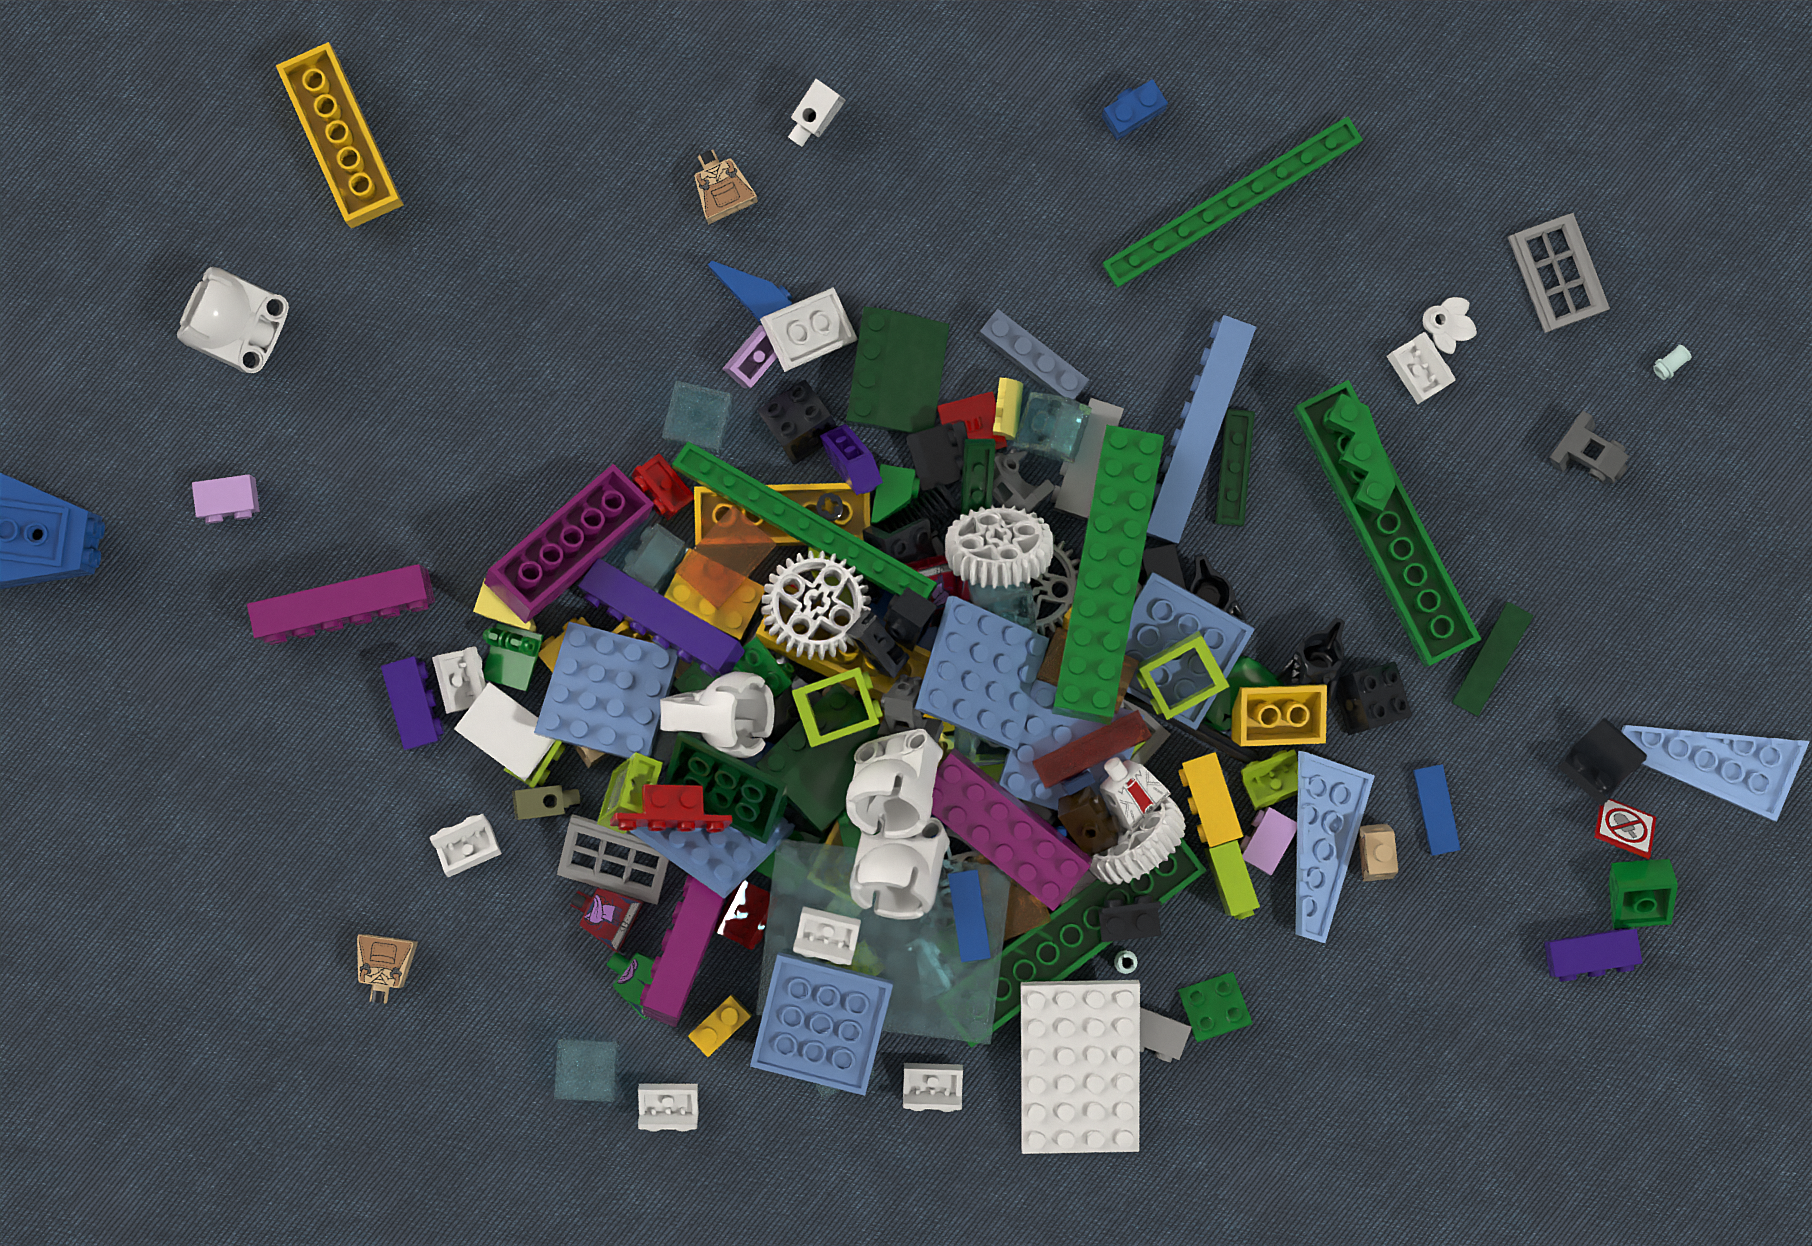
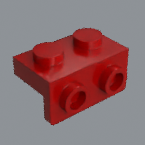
(662, 486)
(745, 915)

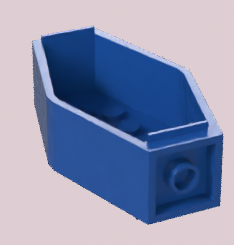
(67, 541)

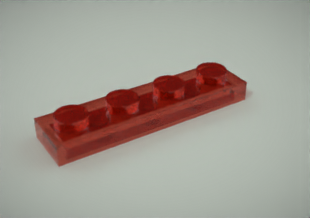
(1091, 749)

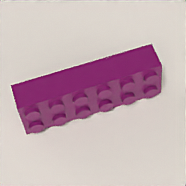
(568, 543)
(341, 603)
(1006, 830)
(683, 952)

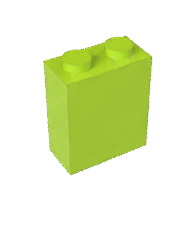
(1232, 879)

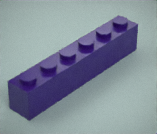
(661, 619)

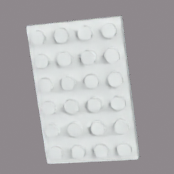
(1080, 1066)

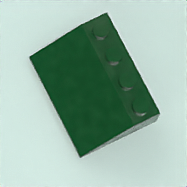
(897, 372)
(821, 774)
(729, 787)

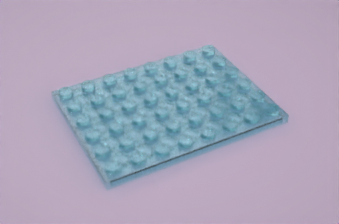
(931, 985)

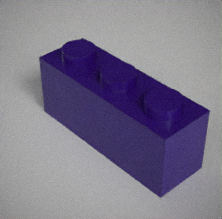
(851, 459)
(412, 703)
(1593, 954)

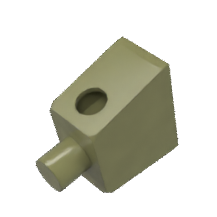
(529, 802)

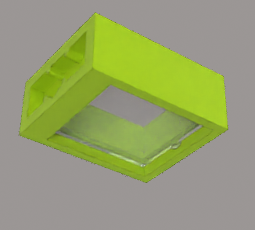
(626, 788)

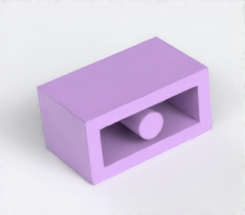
(751, 359)
(225, 498)
(1268, 840)

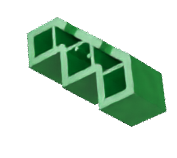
(1363, 453)

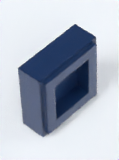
(1077, 782)

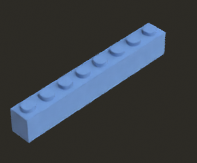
(1200, 428)

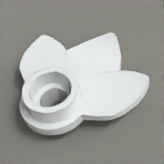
(1453, 325)

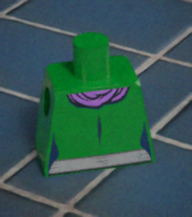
(632, 977)

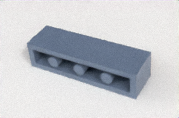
(1032, 356)

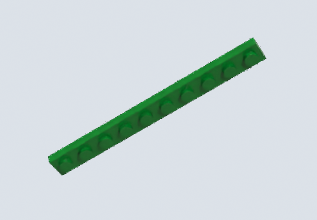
(1232, 202)
(800, 522)

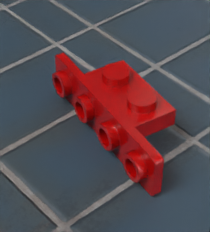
(673, 808)

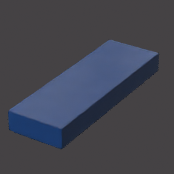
(1436, 810)
(969, 915)

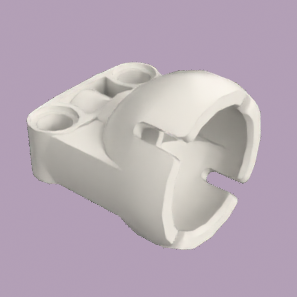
(230, 319)
(724, 713)
(894, 783)
(899, 871)

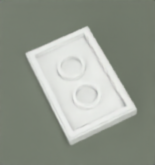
(808, 329)
(504, 731)

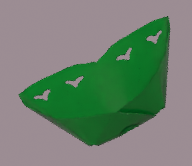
(1243, 674)

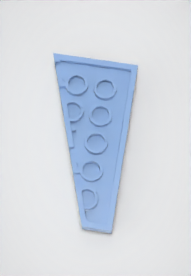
(1735, 768)
(1327, 826)

